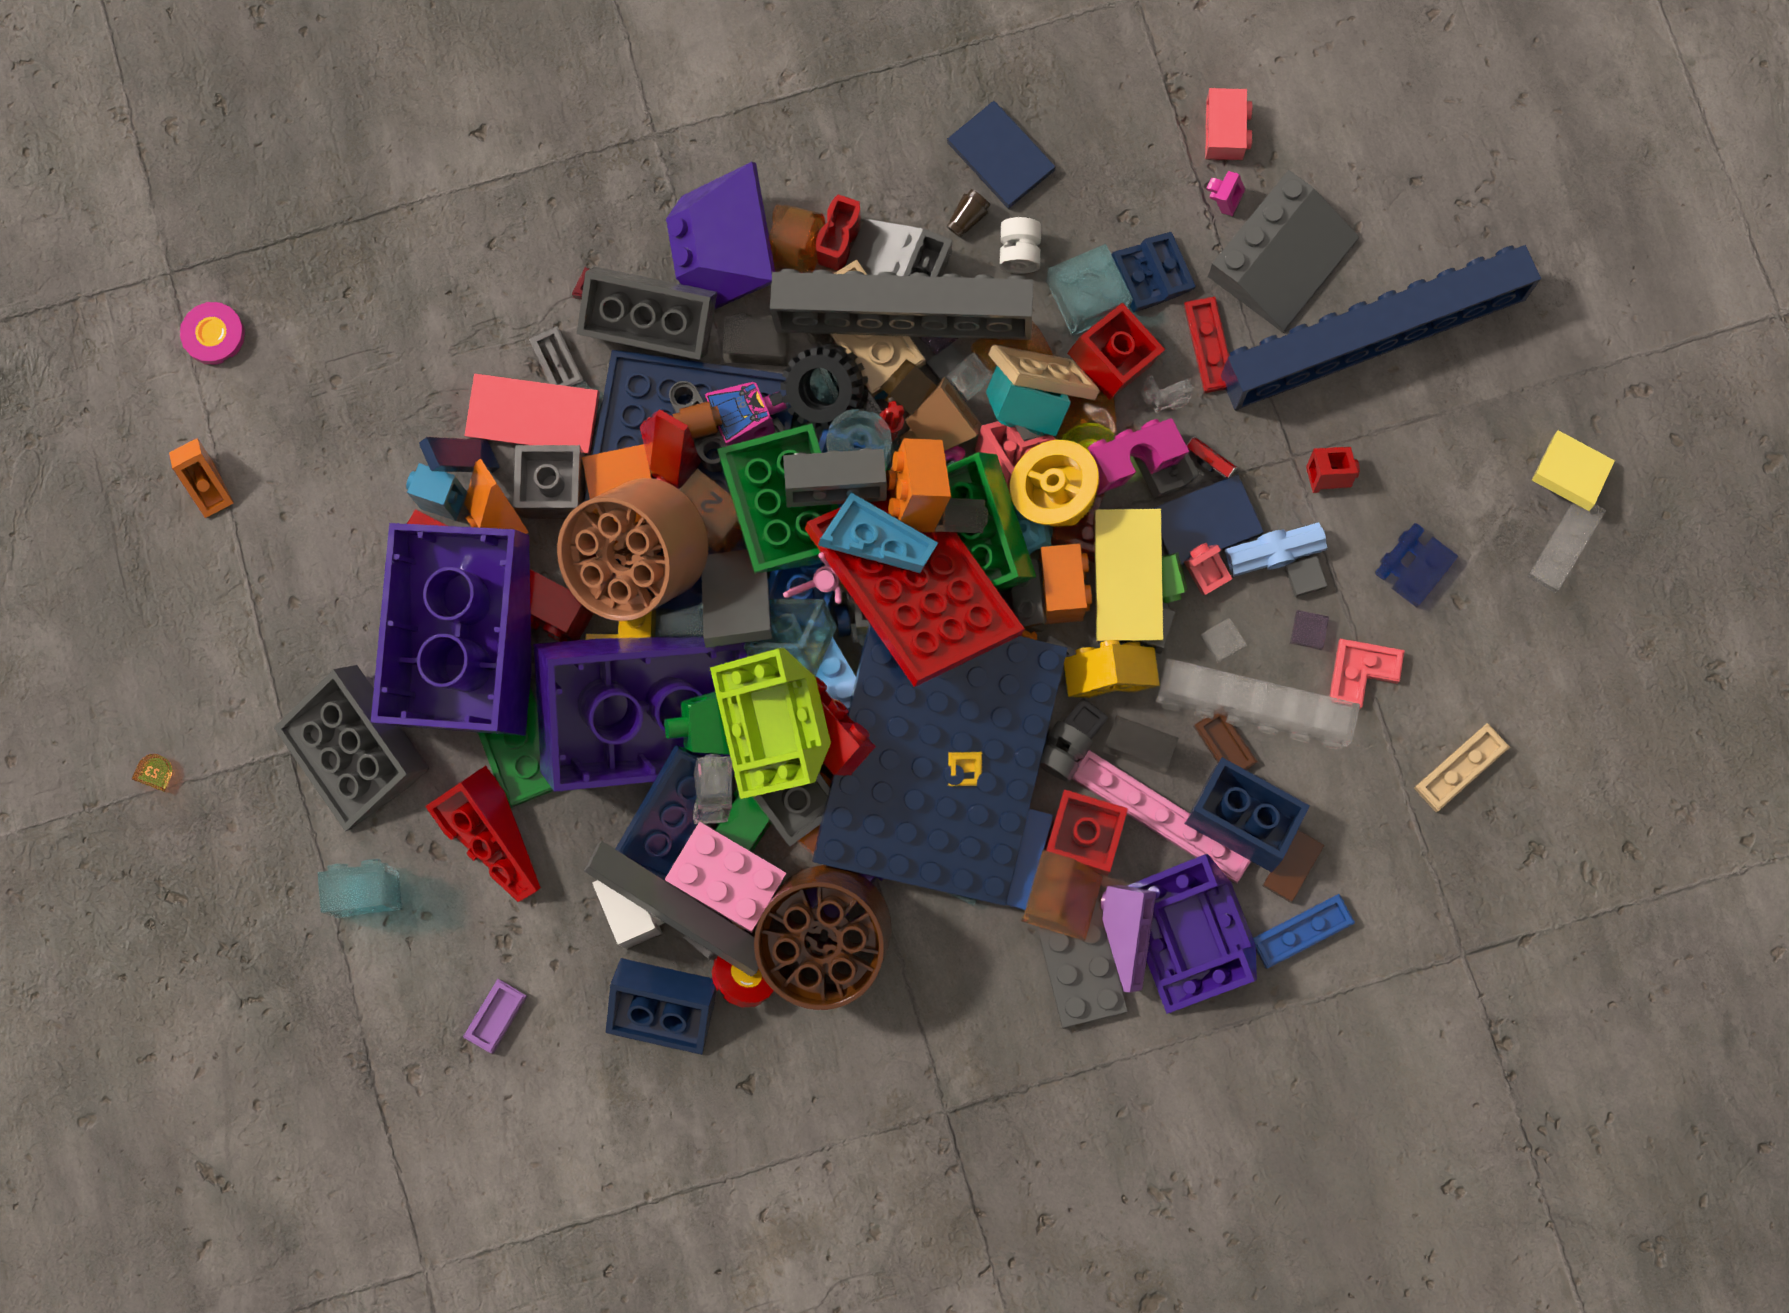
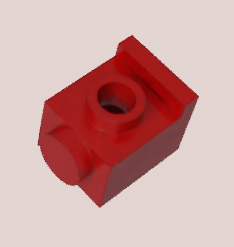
(1332, 468)

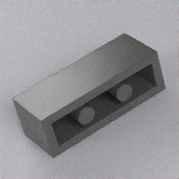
(833, 476)

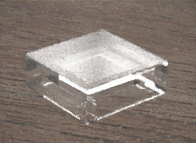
(1223, 640)

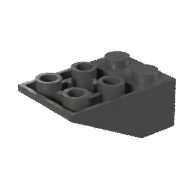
(900, 249)

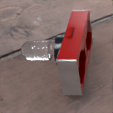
(1209, 460)

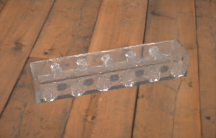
(1257, 703)

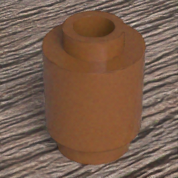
(700, 418)

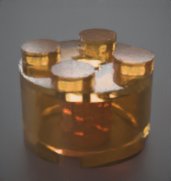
(795, 237)

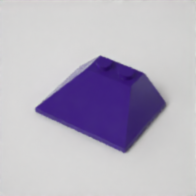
(722, 237)
(1197, 934)

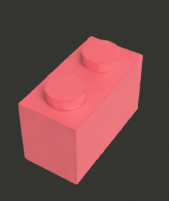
(1227, 124)

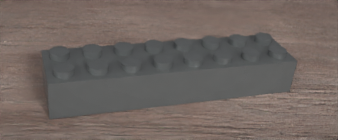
(902, 305)

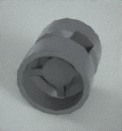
(1062, 763)

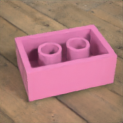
(725, 877)

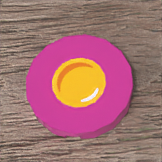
(212, 333)

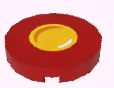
(738, 986)

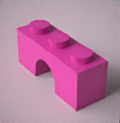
(1155, 444)

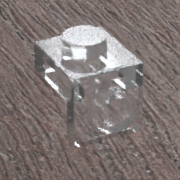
(1173, 396)

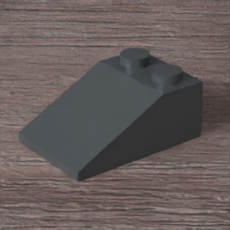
(795, 809)

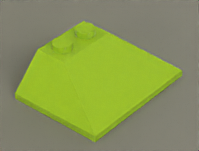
(771, 721)

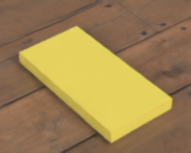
(1128, 575)

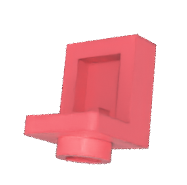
(1207, 568)

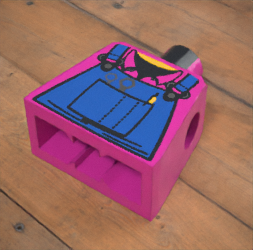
(745, 412)

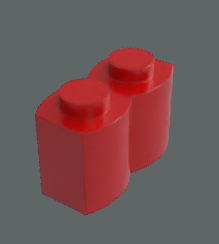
(838, 232)

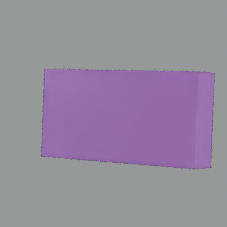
(495, 1016)

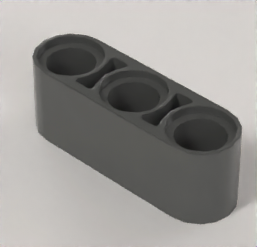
(704, 443)

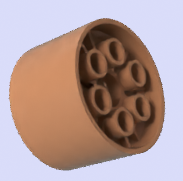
(589, 552)

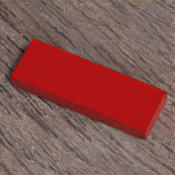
(1207, 341)

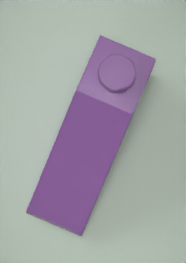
(1128, 929)

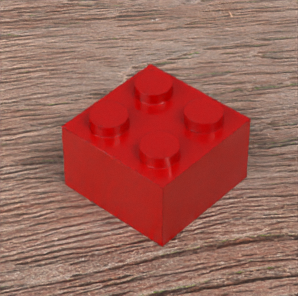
(1116, 351)
(1087, 830)

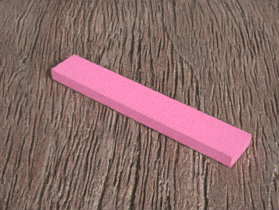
(1154, 812)

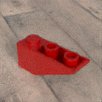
(848, 739)

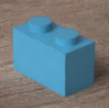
(436, 491)

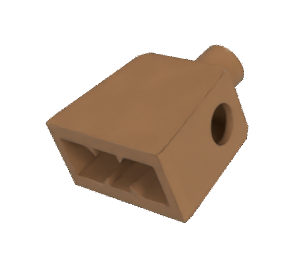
(943, 418)

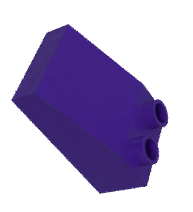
(454, 630)
(609, 701)

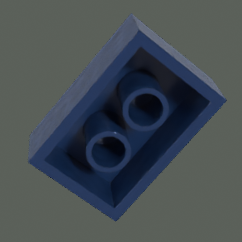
(1247, 815)

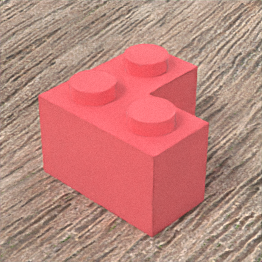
(1007, 444)

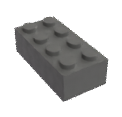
(646, 313)

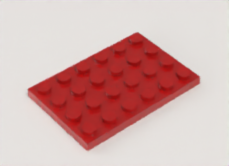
(930, 616)

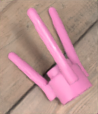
(823, 579)

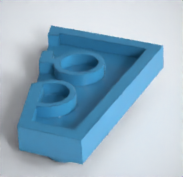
(877, 536)

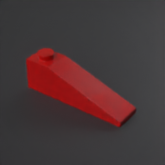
(669, 449)
(484, 823)

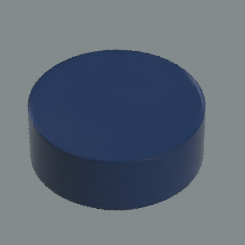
(842, 620)

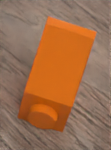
(200, 477)

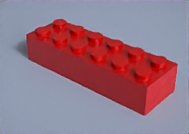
(550, 603)

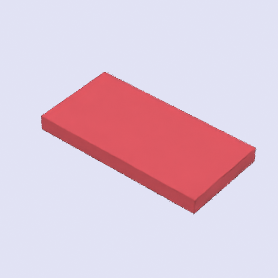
(531, 412)

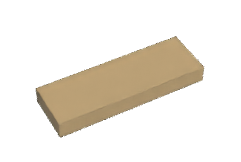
(1461, 767)

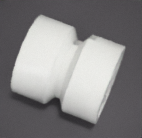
(1020, 244)

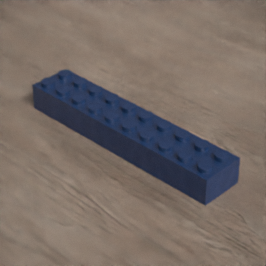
(1379, 326)

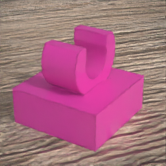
(1227, 192)

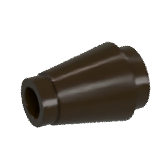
(968, 213)

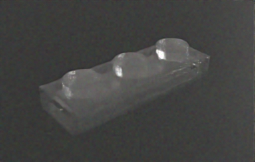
(1565, 546)

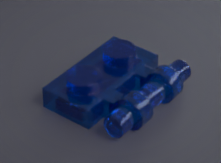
(1424, 571)

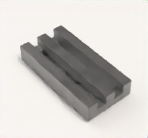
(545, 337)

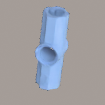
(1276, 549)

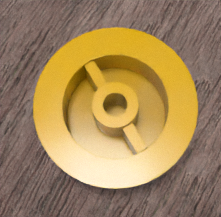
(1055, 483)

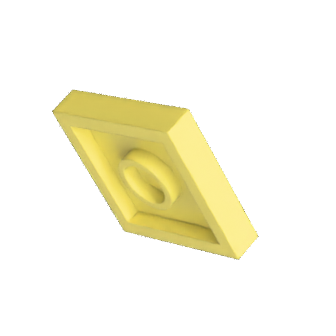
(1573, 470)

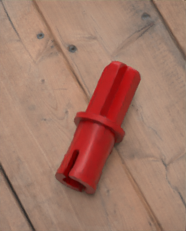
(894, 418)

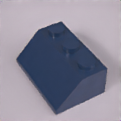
(660, 1006)

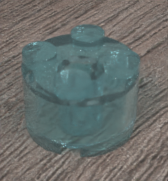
(860, 427)

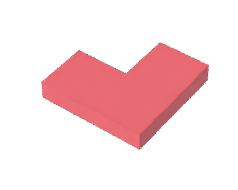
(1360, 661)

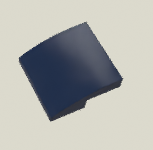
(1154, 271)

